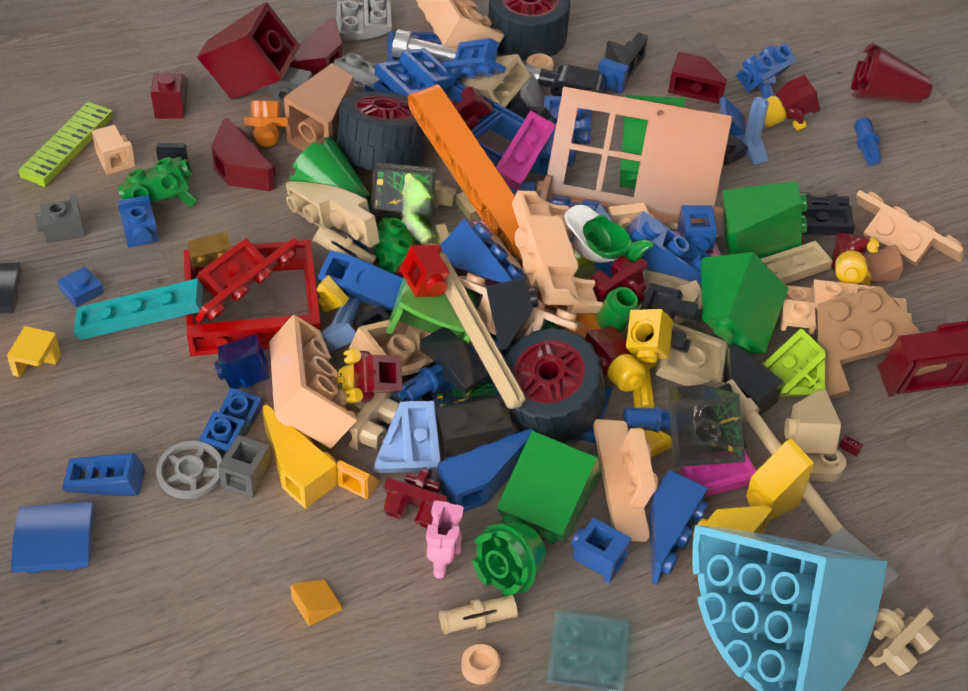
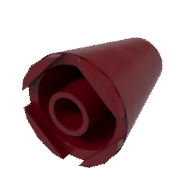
(888, 78)

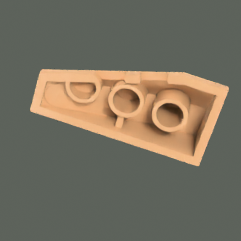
(402, 342)

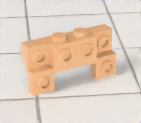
(549, 255)
(802, 302)

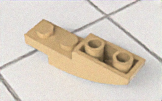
(332, 208)

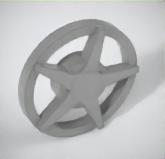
(189, 470)

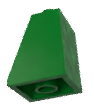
(634, 136)
(764, 218)
(741, 299)
(549, 488)

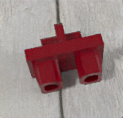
(472, 106)
(625, 275)
(402, 494)

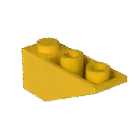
(301, 466)

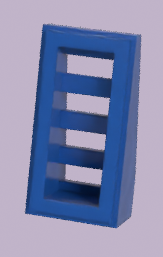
(126, 480)

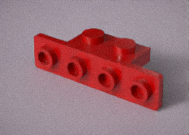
(235, 271)

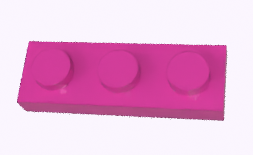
(524, 149)

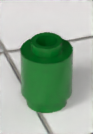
(617, 308)

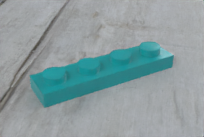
(138, 309)

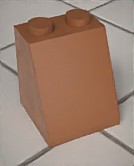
(316, 106)

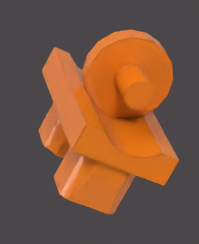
(265, 117)

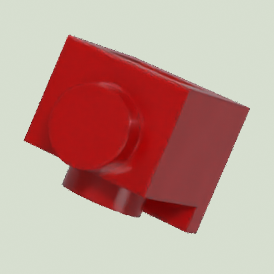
(425, 270)

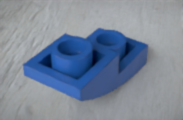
(233, 419)

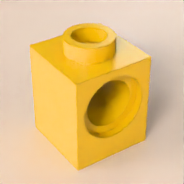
(643, 324)

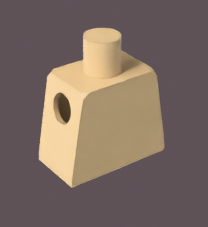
(503, 86)

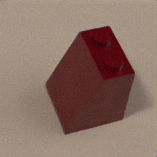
(249, 52)

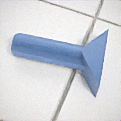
(752, 137)
(340, 331)

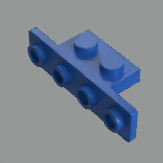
(475, 59)

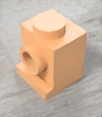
(113, 150)

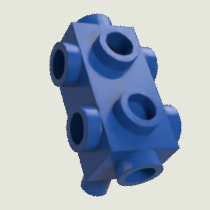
(762, 71)

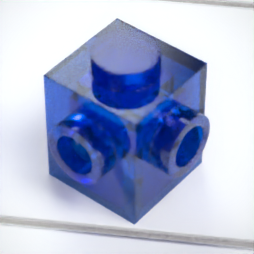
(242, 363)

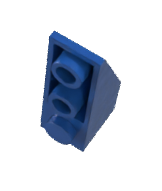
(474, 251)
(670, 253)
(362, 280)
(480, 473)
(673, 511)

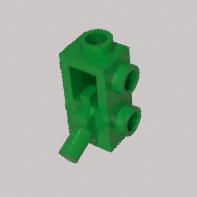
(164, 180)
(393, 244)

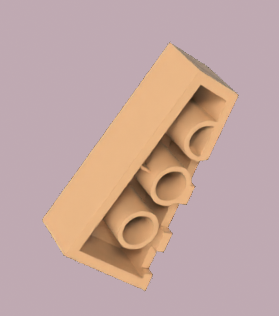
(458, 21)
(306, 384)

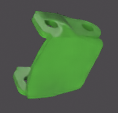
(426, 312)

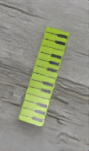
(65, 144)

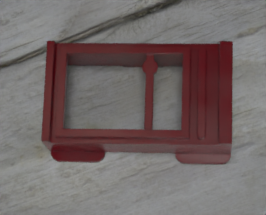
(918, 350)

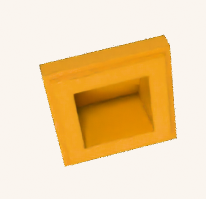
(356, 480)
(314, 600)

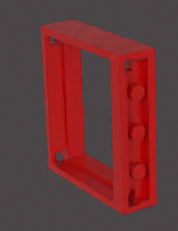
(206, 337)

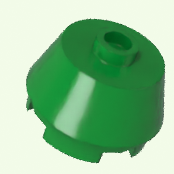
(509, 557)

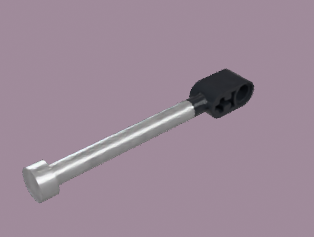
(565, 75)

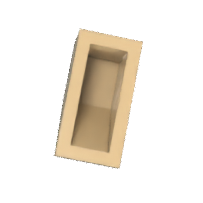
(814, 424)

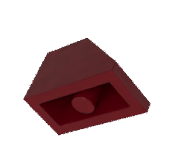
(696, 78)
(169, 95)

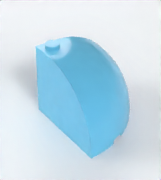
(786, 607)

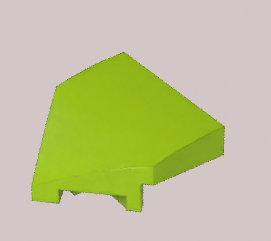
(799, 365)

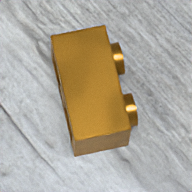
(208, 248)

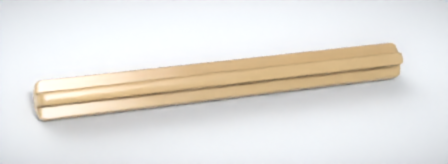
(482, 340)

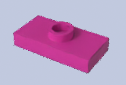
(721, 477)

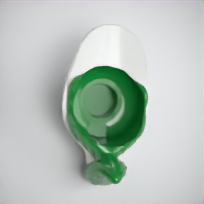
(601, 239)

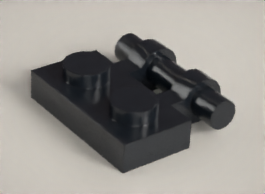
(828, 214)

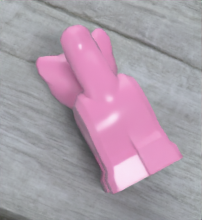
(444, 536)

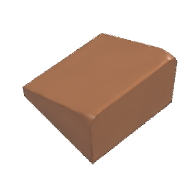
(885, 264)

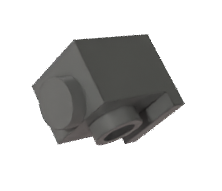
(291, 80)
(60, 220)
(244, 465)

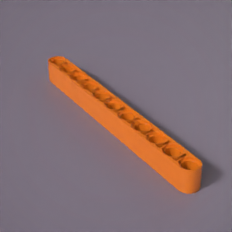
(475, 175)

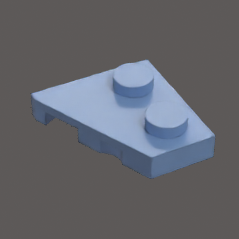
(410, 440)

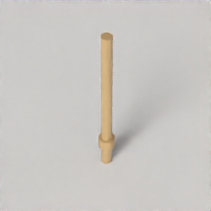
(749, 413)

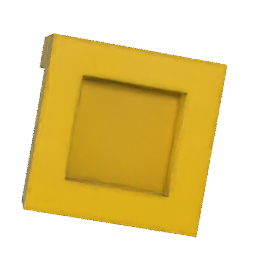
(33, 348)

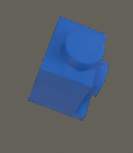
(138, 221)
(698, 234)
(601, 548)

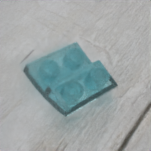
(588, 651)

